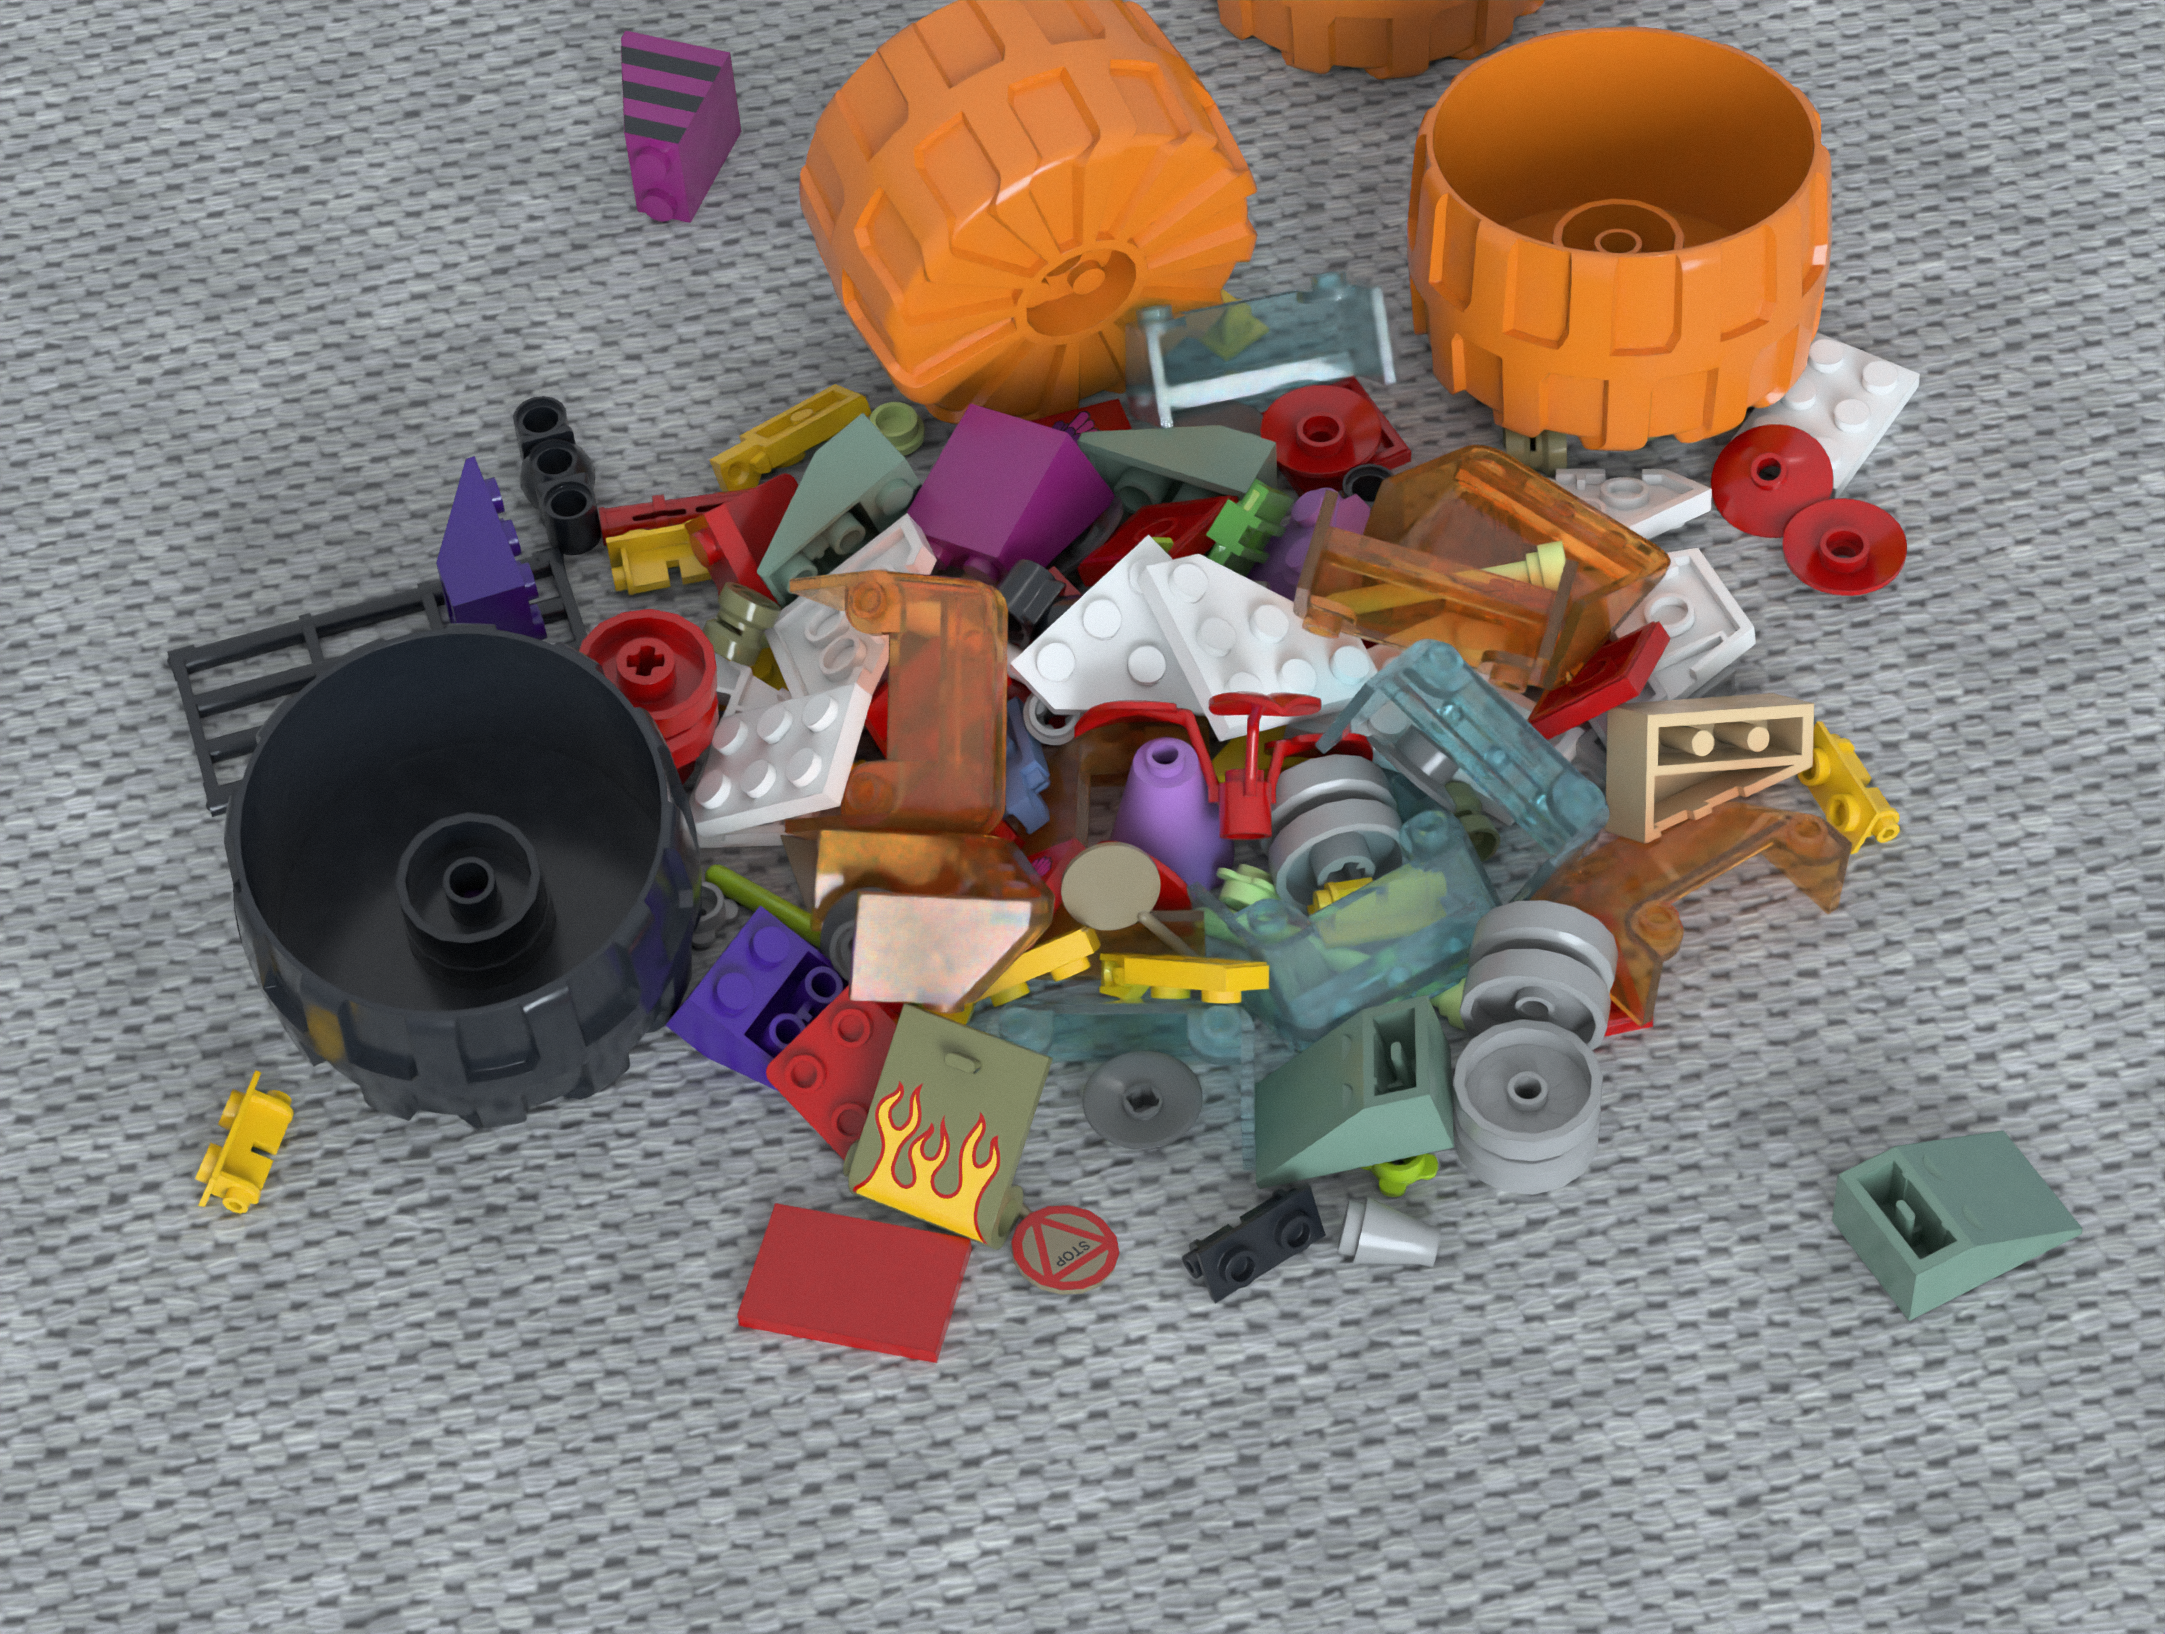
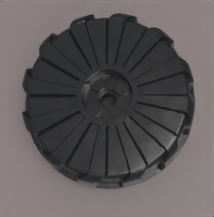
(445, 774)

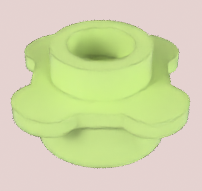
(1245, 886)

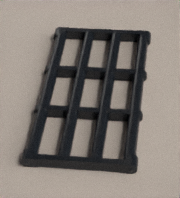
(308, 630)

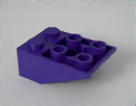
(479, 561)
(757, 997)

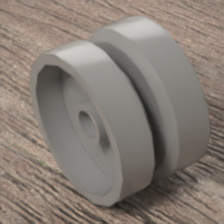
(1331, 825)
(1540, 966)
(1527, 1106)

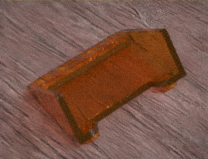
(1493, 511)
(1635, 883)

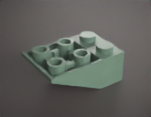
(843, 502)
(1358, 1097)
(1947, 1216)

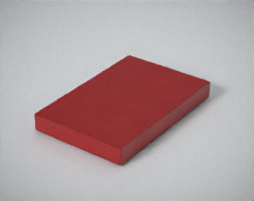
(855, 1282)

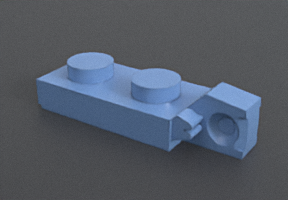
(1025, 772)

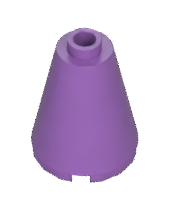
(1170, 814)

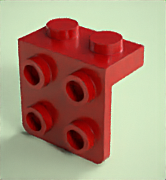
(738, 533)
(836, 1067)

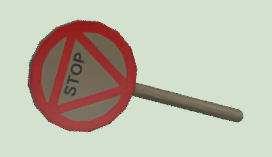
(1064, 1249)

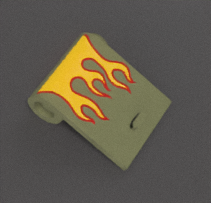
(945, 1136)

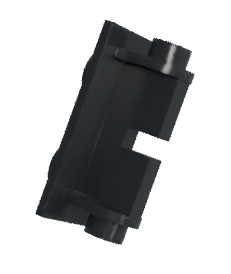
(1262, 1241)

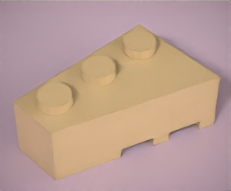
(1692, 754)

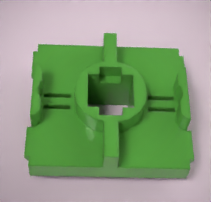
(1246, 527)

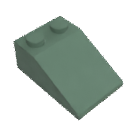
(1179, 463)

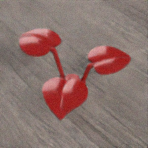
(1244, 795)

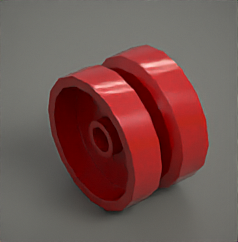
(664, 668)

